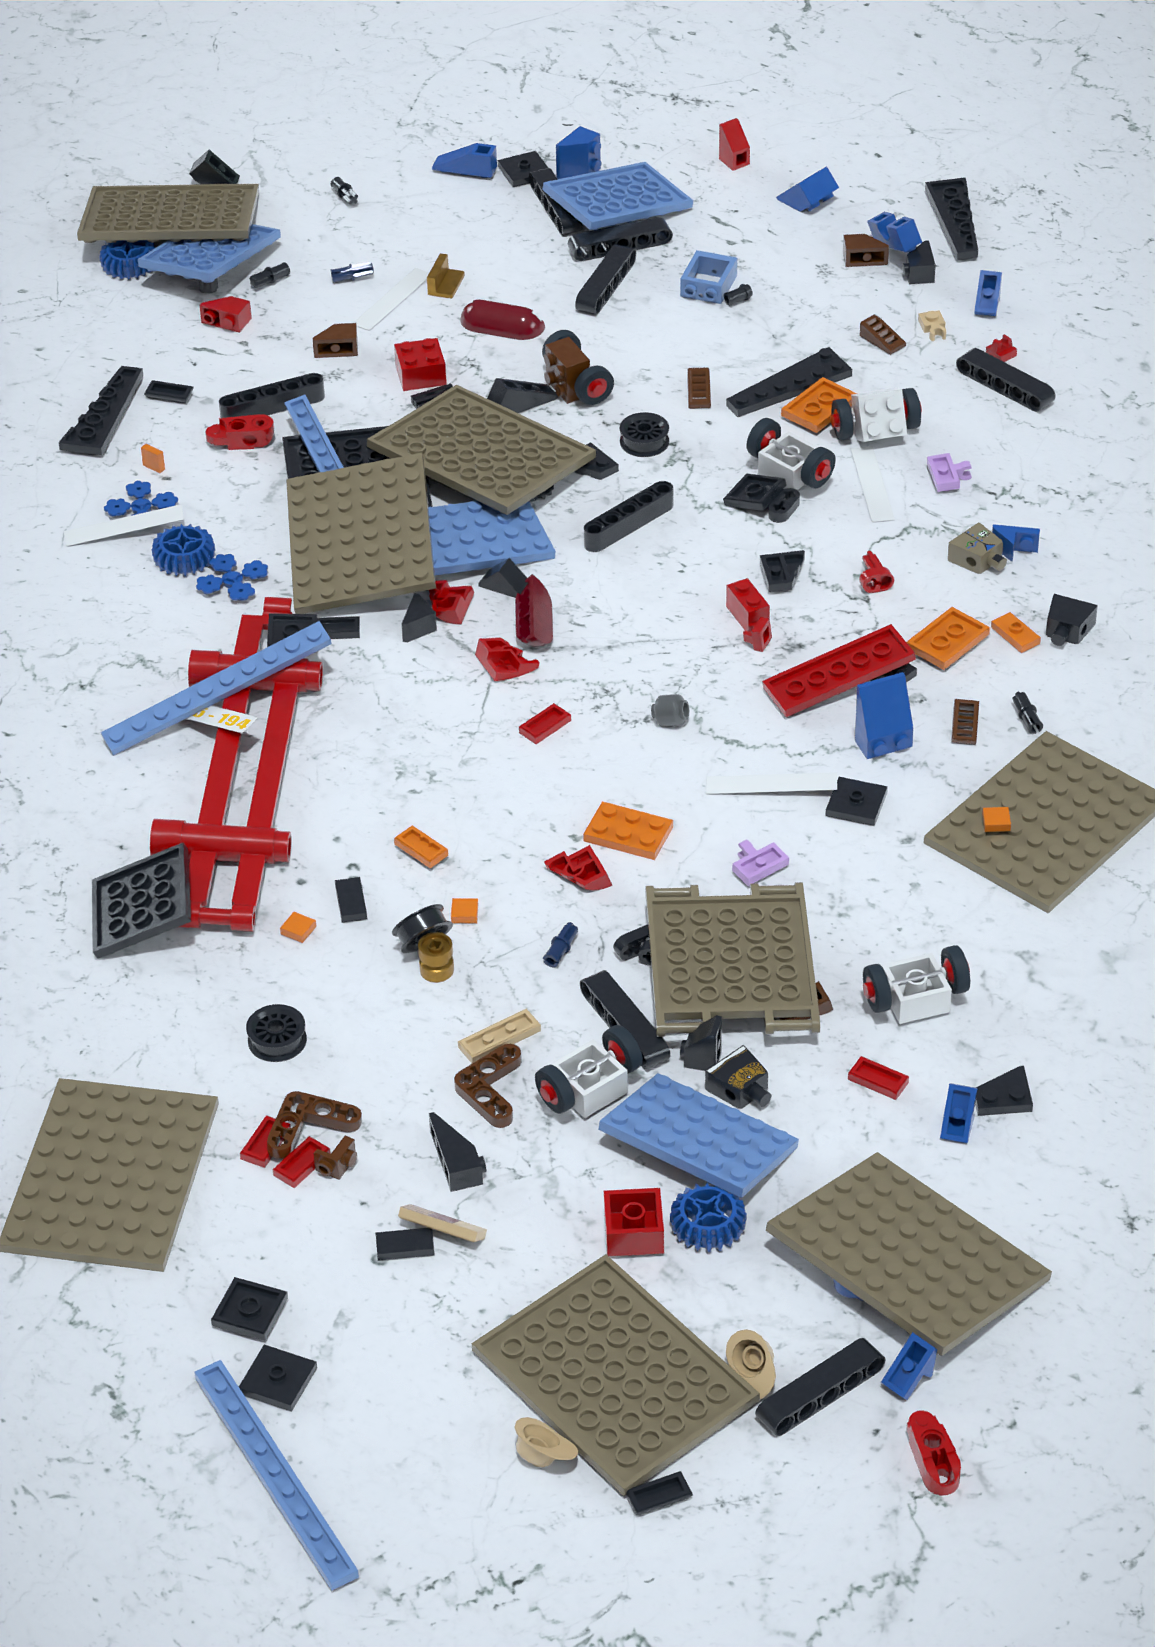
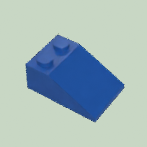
(883, 716)

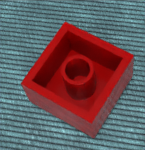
(420, 364)
(633, 1222)

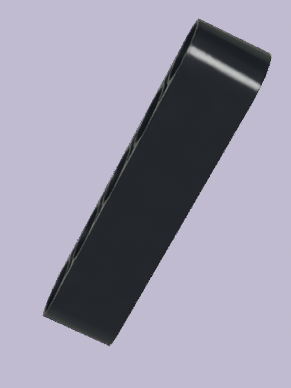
(562, 219)
(634, 235)
(605, 279)
(1005, 379)
(271, 397)
(628, 516)
(618, 1009)
(820, 1386)

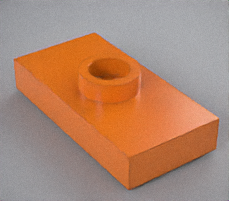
(1015, 632)
(421, 846)

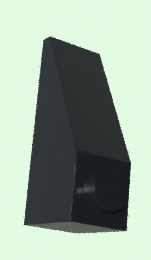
(520, 394)
(457, 1155)

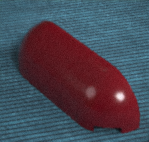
(501, 320)
(534, 614)

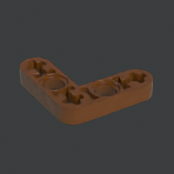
(481, 1084)
(306, 1112)

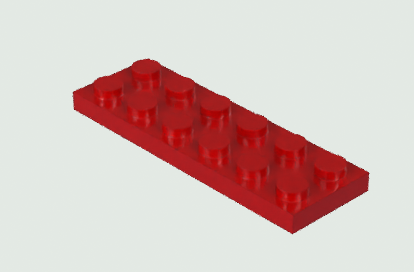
(838, 670)

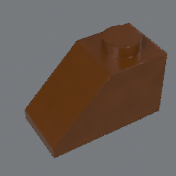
(864, 251)
(336, 341)

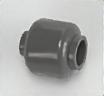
(670, 710)

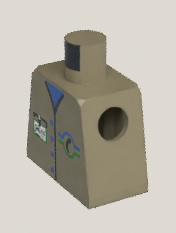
(977, 550)

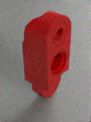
(241, 432)
(933, 1453)

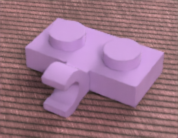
(947, 474)
(758, 863)

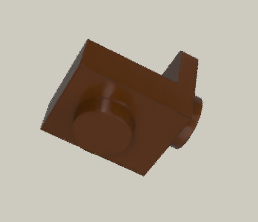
(338, 1161)

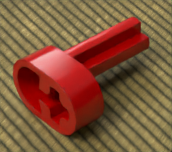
(879, 576)

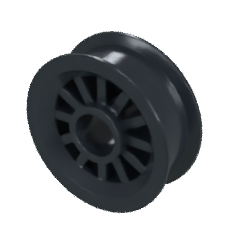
(644, 434)
(420, 923)
(276, 1033)

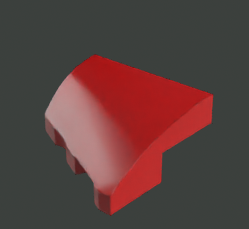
(450, 602)
(502, 659)
(580, 868)

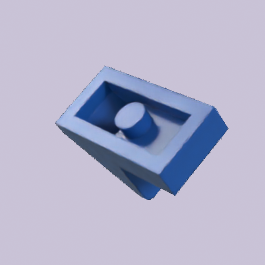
(988, 293)
(1017, 539)
(959, 1113)
(910, 1365)

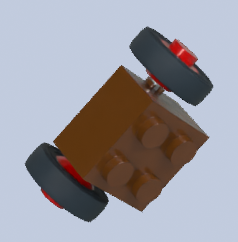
(570, 370)

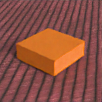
(152, 458)
(996, 819)
(464, 910)
(298, 927)

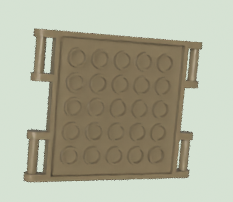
(731, 957)

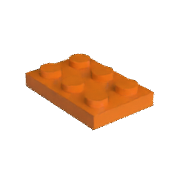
(814, 405)
(948, 638)
(628, 830)

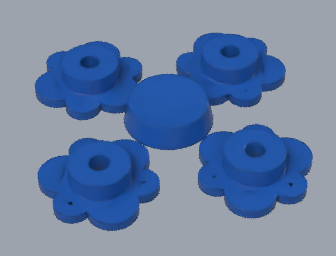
(139, 490)
(232, 579)

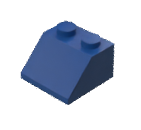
(578, 153)
(810, 190)

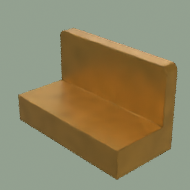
(442, 280)

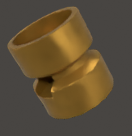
(436, 957)

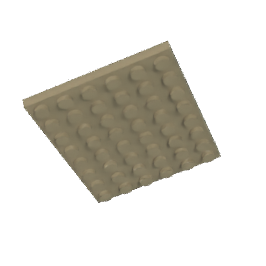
(169, 212)
(483, 448)
(360, 534)
(1064, 819)
(109, 1175)
(909, 1252)
(615, 1373)

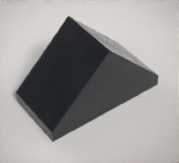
(504, 579)
(418, 620)

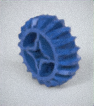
(122, 257)
(183, 549)
(708, 1224)

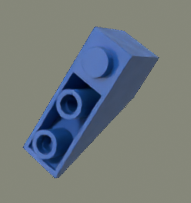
(473, 159)

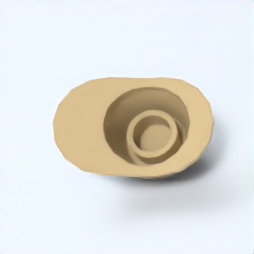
(752, 1360)
(541, 1444)

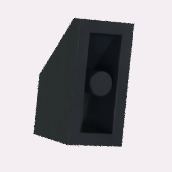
(212, 170)
(920, 265)
(703, 1045)

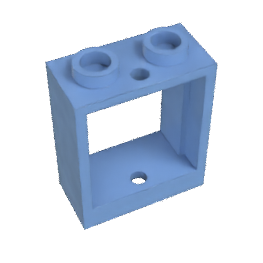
(711, 265)

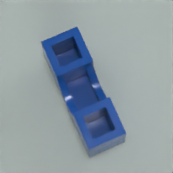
(898, 234)

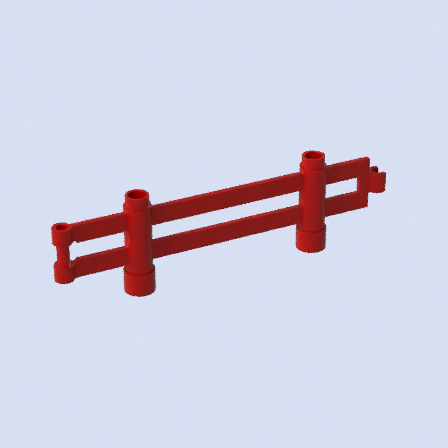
(258, 841)

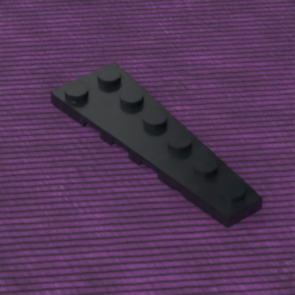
(955, 216)
(790, 382)
(101, 420)

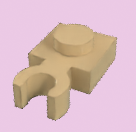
(934, 323)

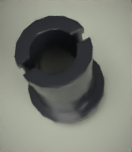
(736, 295)

